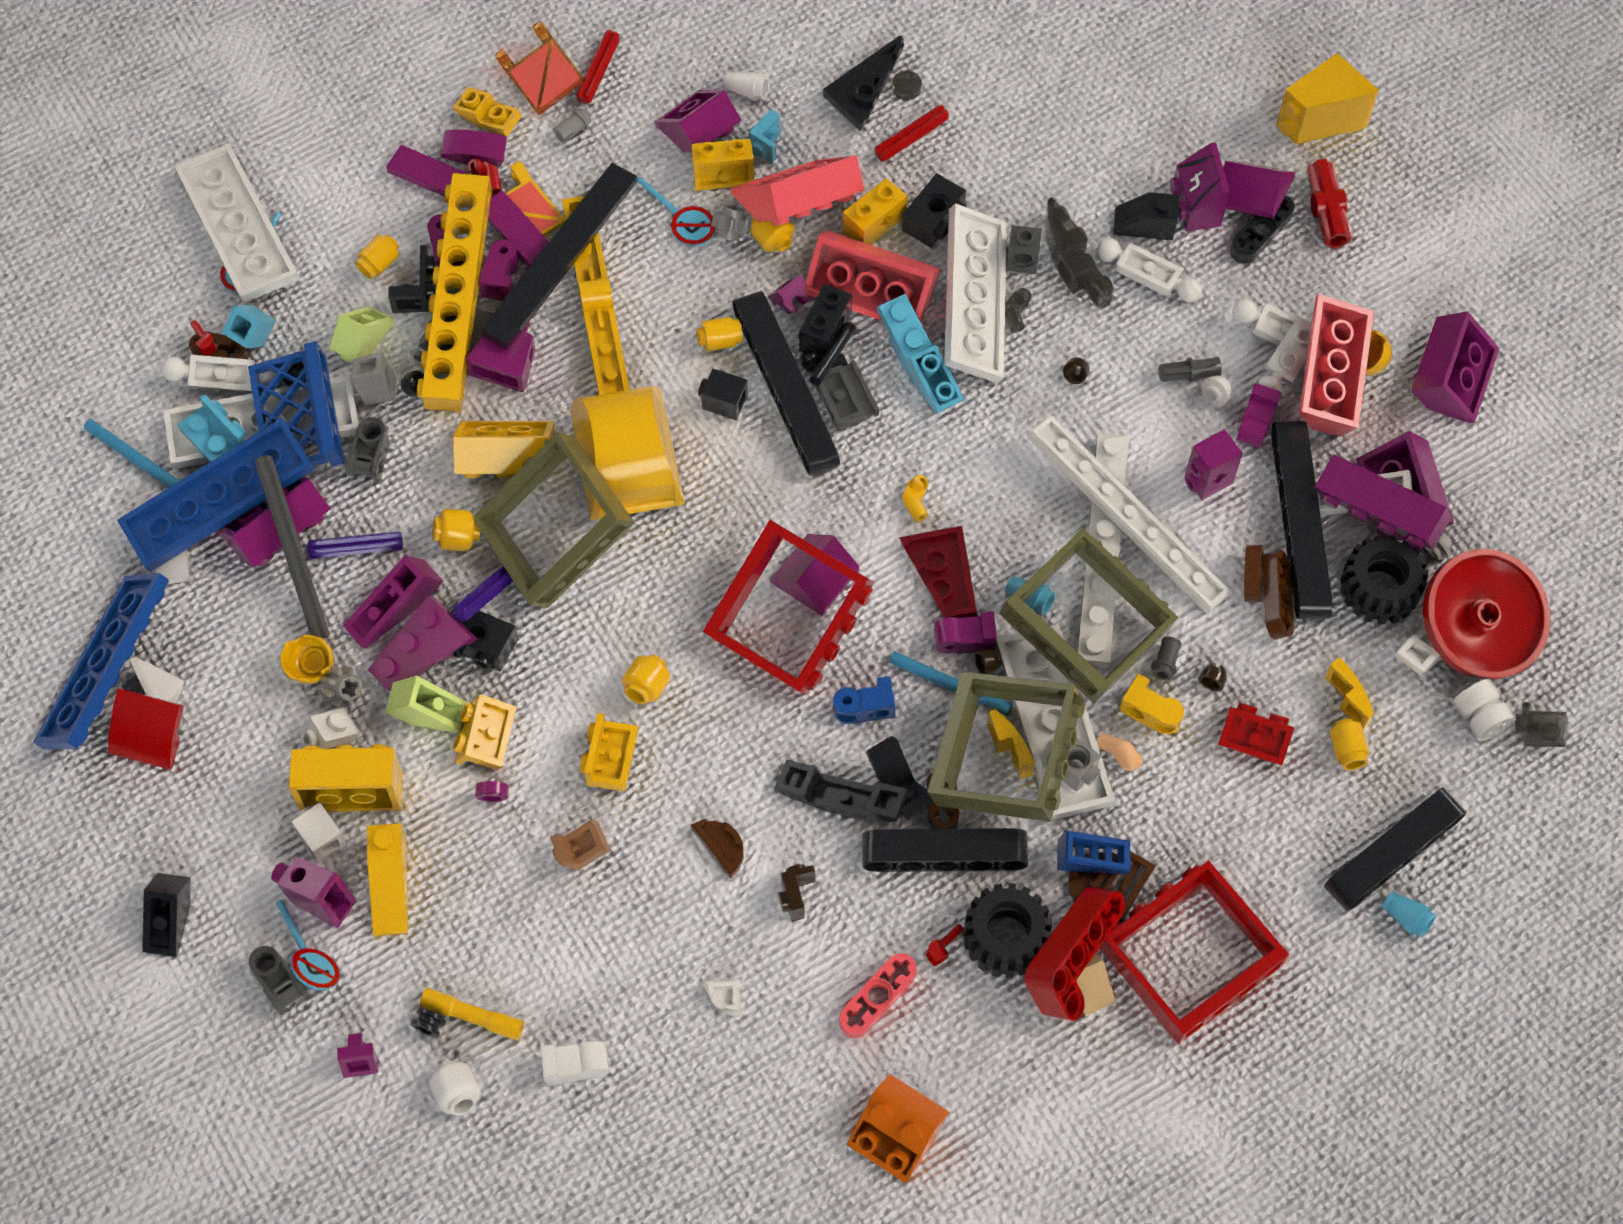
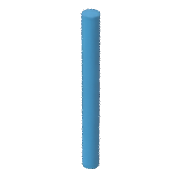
(130, 453)
(944, 680)

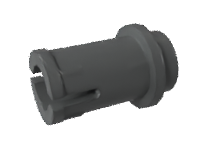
(1164, 665)

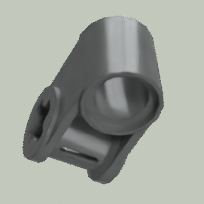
(368, 455)
(278, 983)

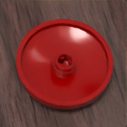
(1486, 614)

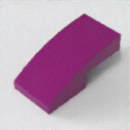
(466, 145)

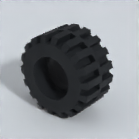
(1391, 558)
(1012, 904)

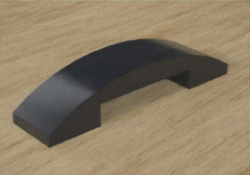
(841, 795)

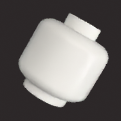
(454, 1088)

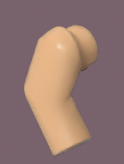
(1121, 750)

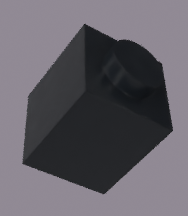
(723, 394)

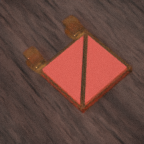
(543, 74)

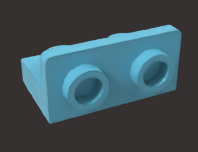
(211, 430)

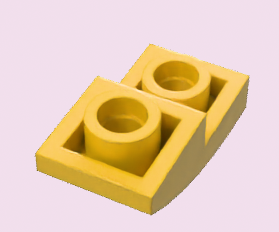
(484, 112)

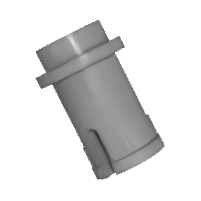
(572, 125)

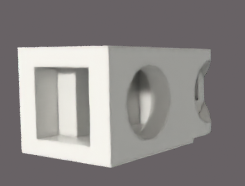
(574, 1062)

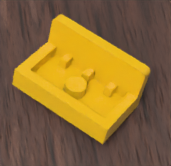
(609, 754)

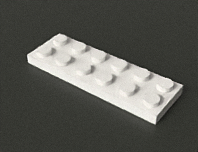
(236, 223)
(975, 294)
(242, 409)
(1040, 723)

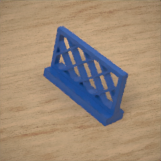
(319, 398)

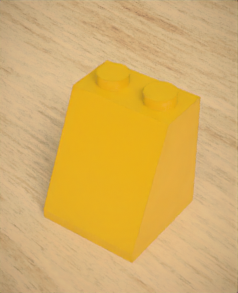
(1327, 102)

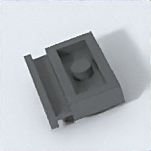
(847, 396)

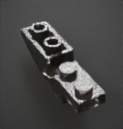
(1068, 249)

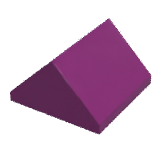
(1256, 187)
(812, 580)

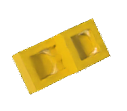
(1355, 701)
(1008, 738)

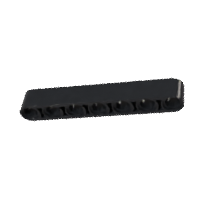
(786, 383)
(1301, 520)

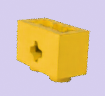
(874, 213)

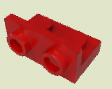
(1256, 734)

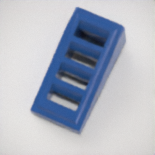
(1079, 863)

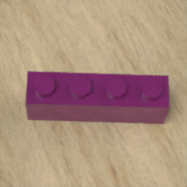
(1382, 502)

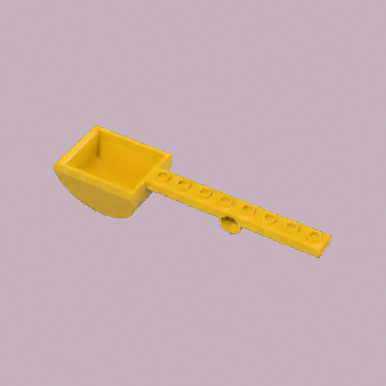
(621, 427)

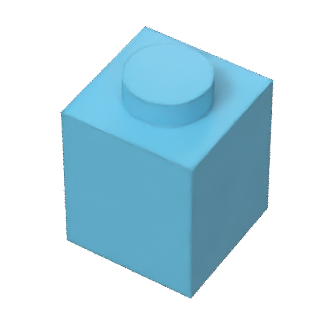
(248, 326)

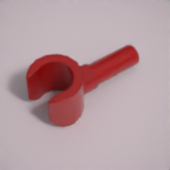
(205, 343)
(936, 951)

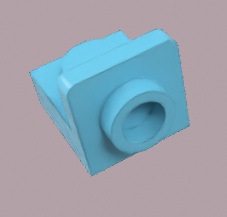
(764, 136)

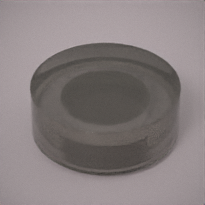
(907, 85)

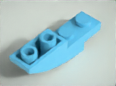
(918, 356)

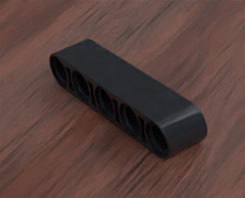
(1395, 849)
(944, 850)

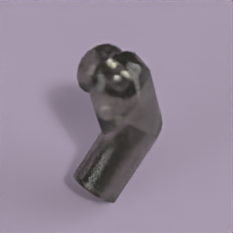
(1015, 307)

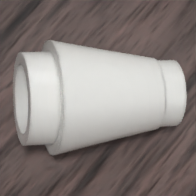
(748, 84)

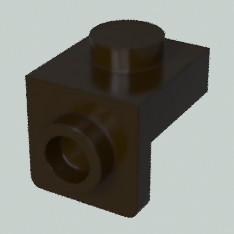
(790, 897)

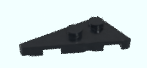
(861, 87)

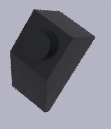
(1147, 216)
(165, 913)

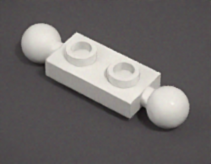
(1149, 269)
(1269, 323)
(1290, 353)
(214, 372)

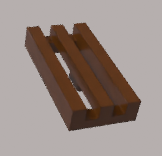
(1138, 861)

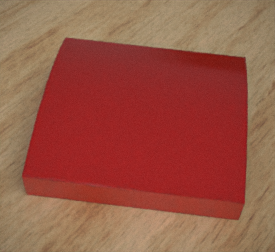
(144, 728)

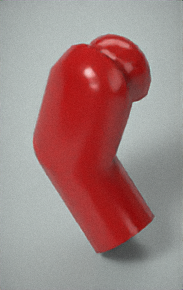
(483, 168)

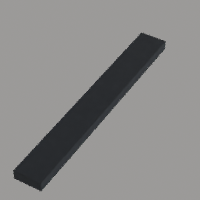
(558, 256)

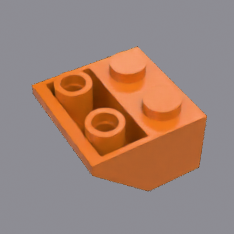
(897, 1128)

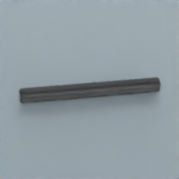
(291, 546)

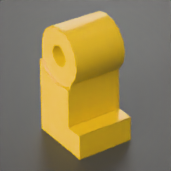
(1150, 708)

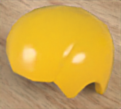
(1379, 353)
(307, 659)

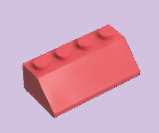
(801, 189)
(869, 274)
(1336, 366)

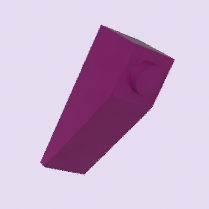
(393, 600)

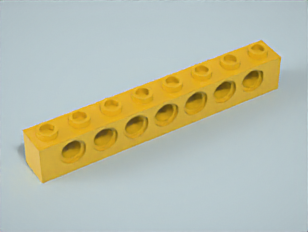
(449, 392)

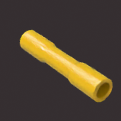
(491, 1020)

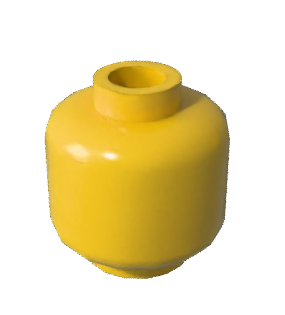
(772, 237)
(455, 530)
(646, 679)

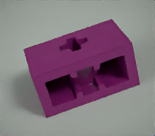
(1212, 465)

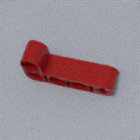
(1068, 951)

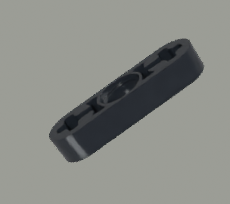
(1259, 240)

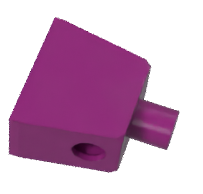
(503, 366)
(314, 890)

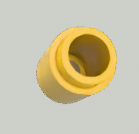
(377, 256)
(719, 333)
(1349, 744)

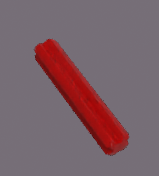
(598, 66)
(911, 133)

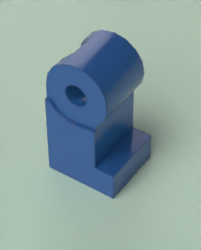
(865, 704)

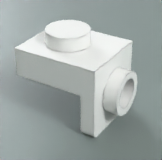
(329, 729)

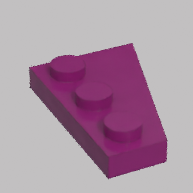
(423, 641)

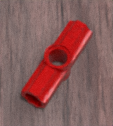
(1328, 203)

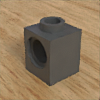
(1023, 249)

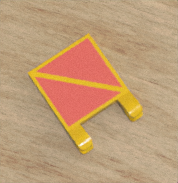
(533, 201)

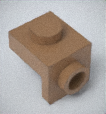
(580, 846)

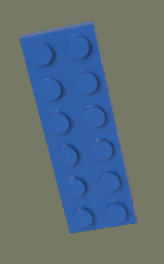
(212, 496)
(101, 662)

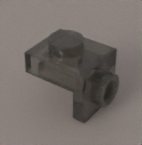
(1542, 727)

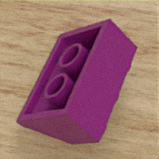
(1455, 367)
(1411, 454)
(255, 534)

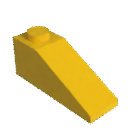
(388, 878)

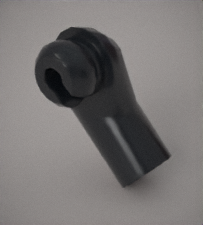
(810, 360)

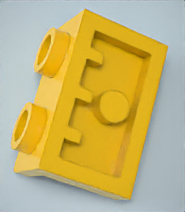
(722, 164)
(484, 732)

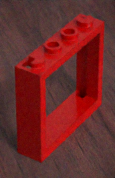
(746, 580)
(1167, 897)

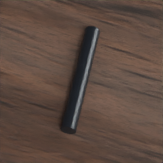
(832, 354)

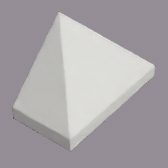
(156, 681)

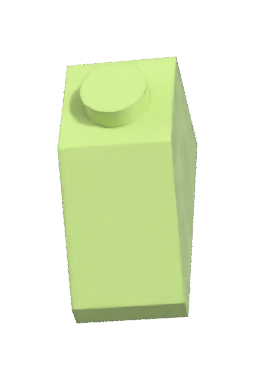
(359, 332)
(425, 705)

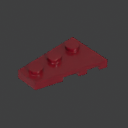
(944, 569)

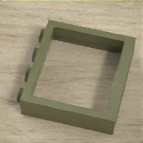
(584, 553)
(1054, 647)
(958, 730)

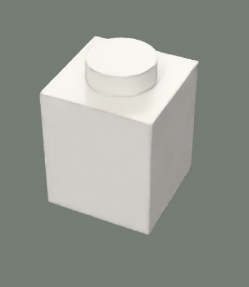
(318, 832)

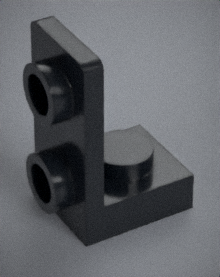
(415, 298)
(892, 769)

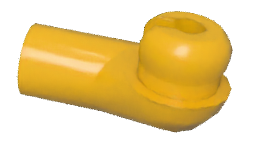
(913, 496)

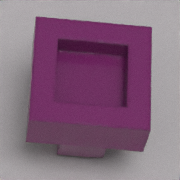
(786, 292)
(357, 1057)

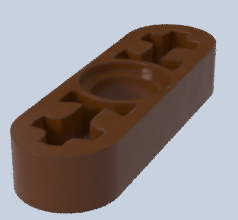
(1278, 595)

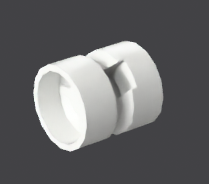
(1485, 711)

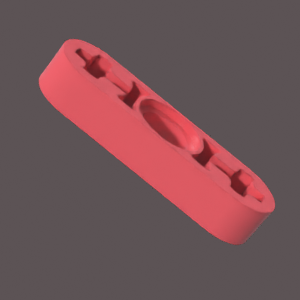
(902, 983)

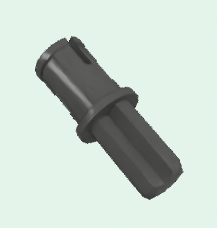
(1189, 369)

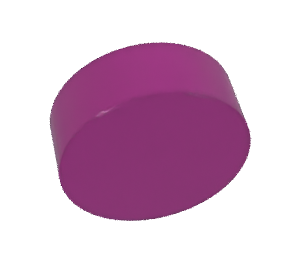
(491, 791)

